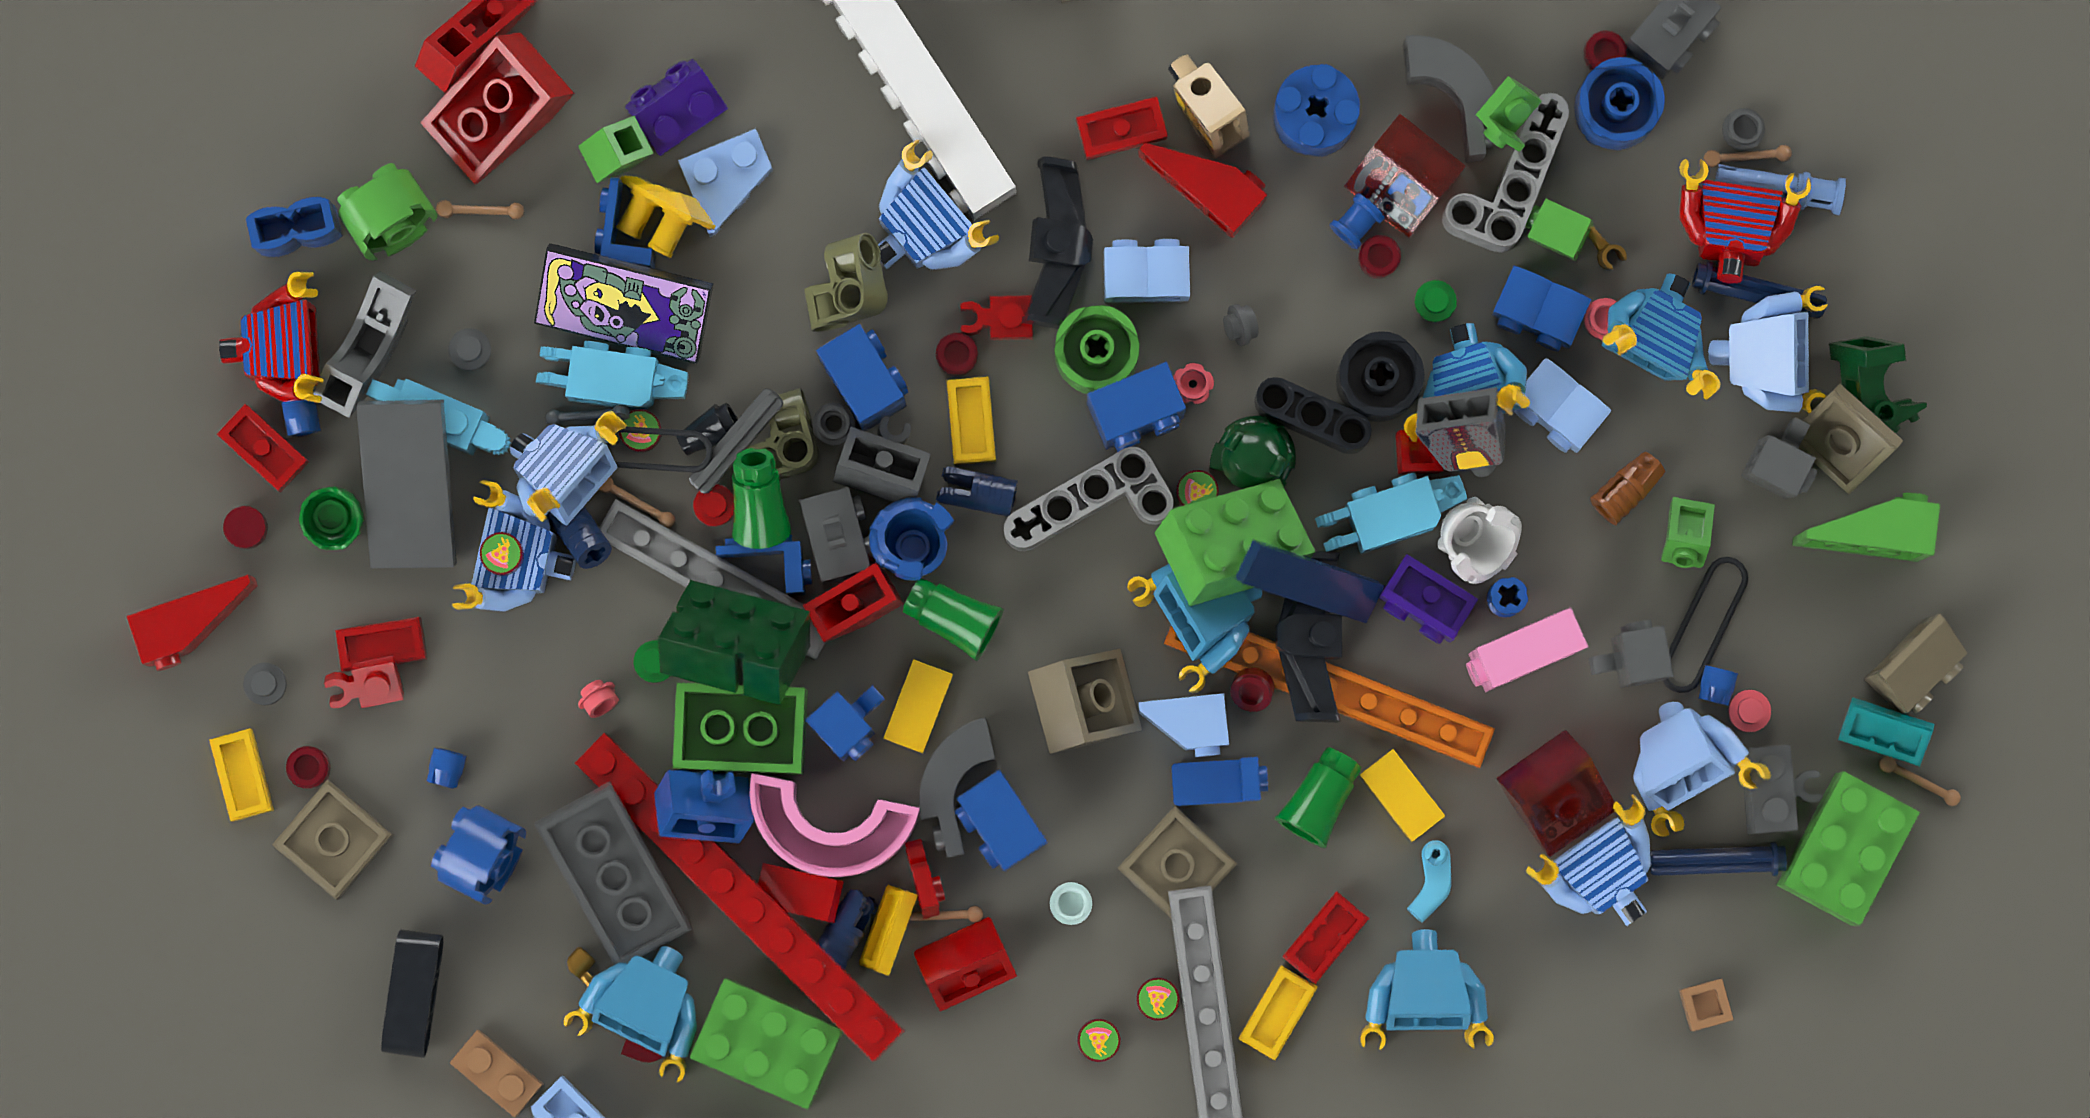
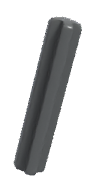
(737, 439)

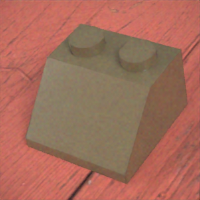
(1917, 665)
(1084, 700)

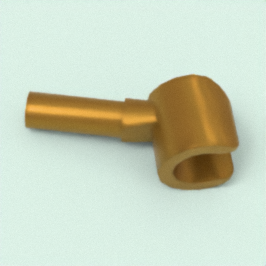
(1603, 248)
(579, 963)

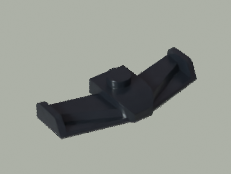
(1058, 243)
(1304, 642)

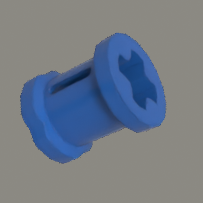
(1357, 221)
(1519, 597)

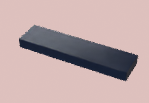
(1309, 581)

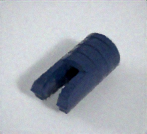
(987, 492)
(583, 539)
(850, 925)

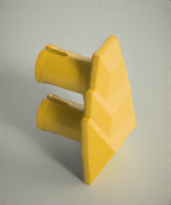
(678, 209)

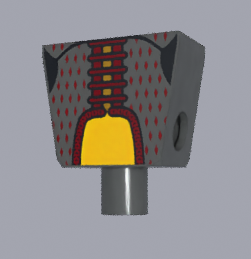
(1463, 430)

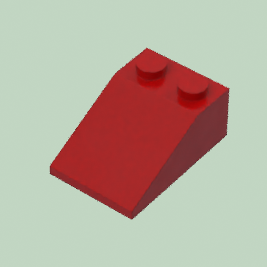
(496, 105)

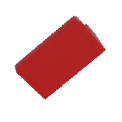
(964, 964)

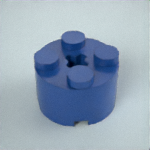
(1633, 85)
(1322, 87)
(478, 853)

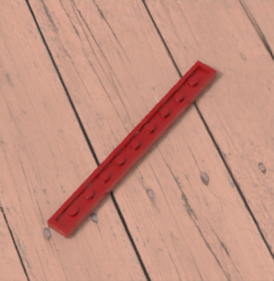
(748, 906)

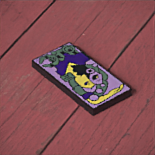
(623, 303)

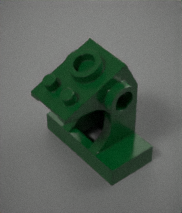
(1862, 374)

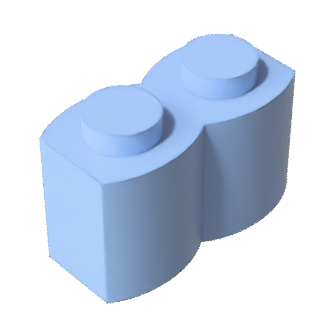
(1146, 272)
(1562, 407)

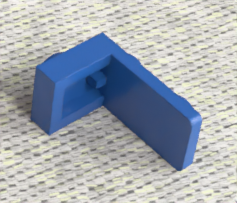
(606, 238)
(797, 571)
(1218, 781)

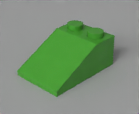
(1891, 530)

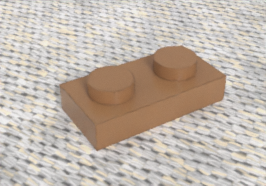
(496, 1073)

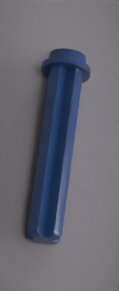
(1749, 289)
(1719, 860)

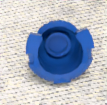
(910, 537)

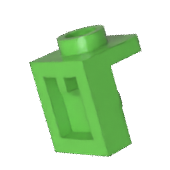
(1507, 112)
(1688, 533)

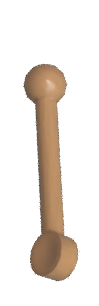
(1713, 158)
(446, 210)
(665, 518)
(1888, 764)
(973, 914)

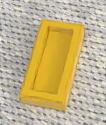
(971, 420)
(918, 706)
(241, 775)
(1402, 795)
(887, 929)
(1277, 1012)

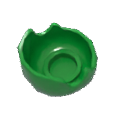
(331, 518)

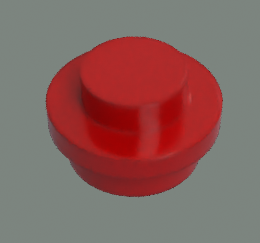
(714, 507)

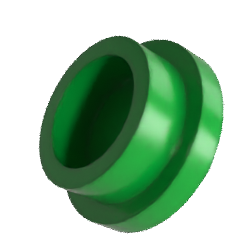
(1435, 301)
(647, 662)

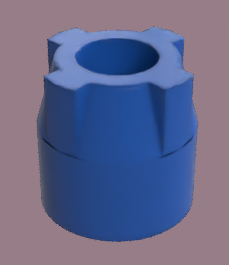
(301, 418)
(1717, 685)
(446, 767)

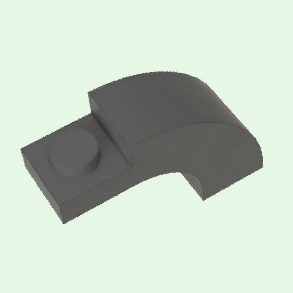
(1460, 77)
(366, 345)
(945, 770)

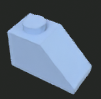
(1191, 722)

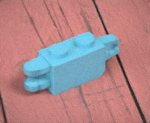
(614, 377)
(465, 425)
(1395, 513)

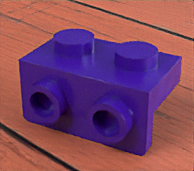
(675, 105)
(1427, 599)

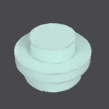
(1070, 903)

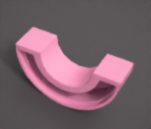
(828, 853)

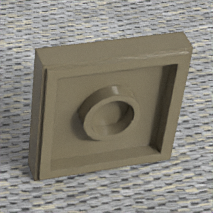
(1847, 439)
(332, 839)
(1175, 858)

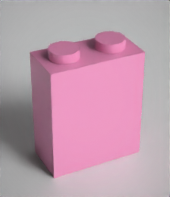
(1526, 650)

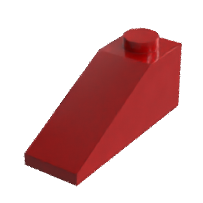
(465, 36)
(1211, 186)
(184, 623)

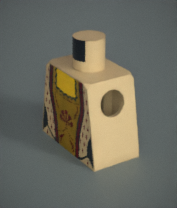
(1209, 105)

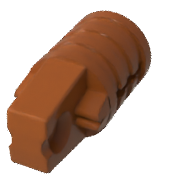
(1627, 488)

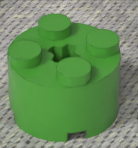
(386, 212)
(1094, 326)

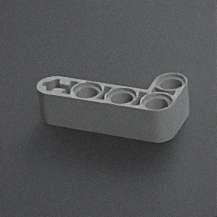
(1517, 171)
(1082, 506)

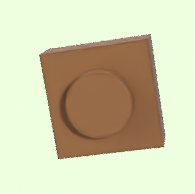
(1706, 1004)

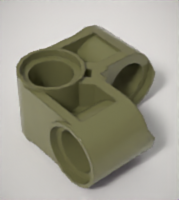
(852, 269)
(789, 426)

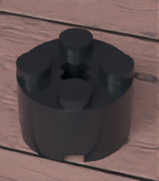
(1396, 359)

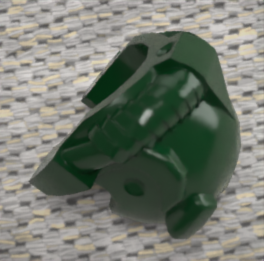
(1254, 452)

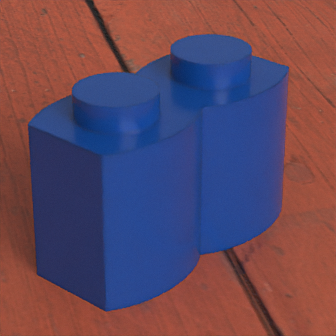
(304, 223)
(1540, 308)

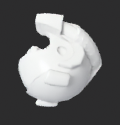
(1479, 539)

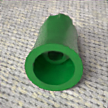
(758, 501)
(954, 616)
(1320, 798)

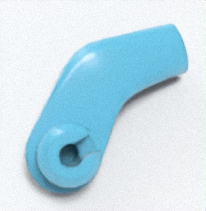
(1437, 883)

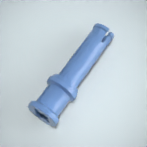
(1823, 193)

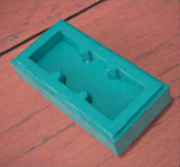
(1886, 731)

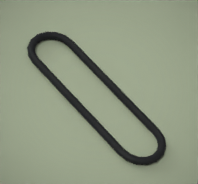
(662, 467)
(1725, 622)

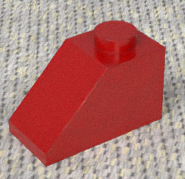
(853, 603)

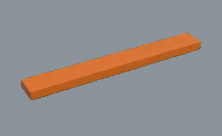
(1374, 704)

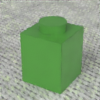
(615, 149)
(1558, 229)

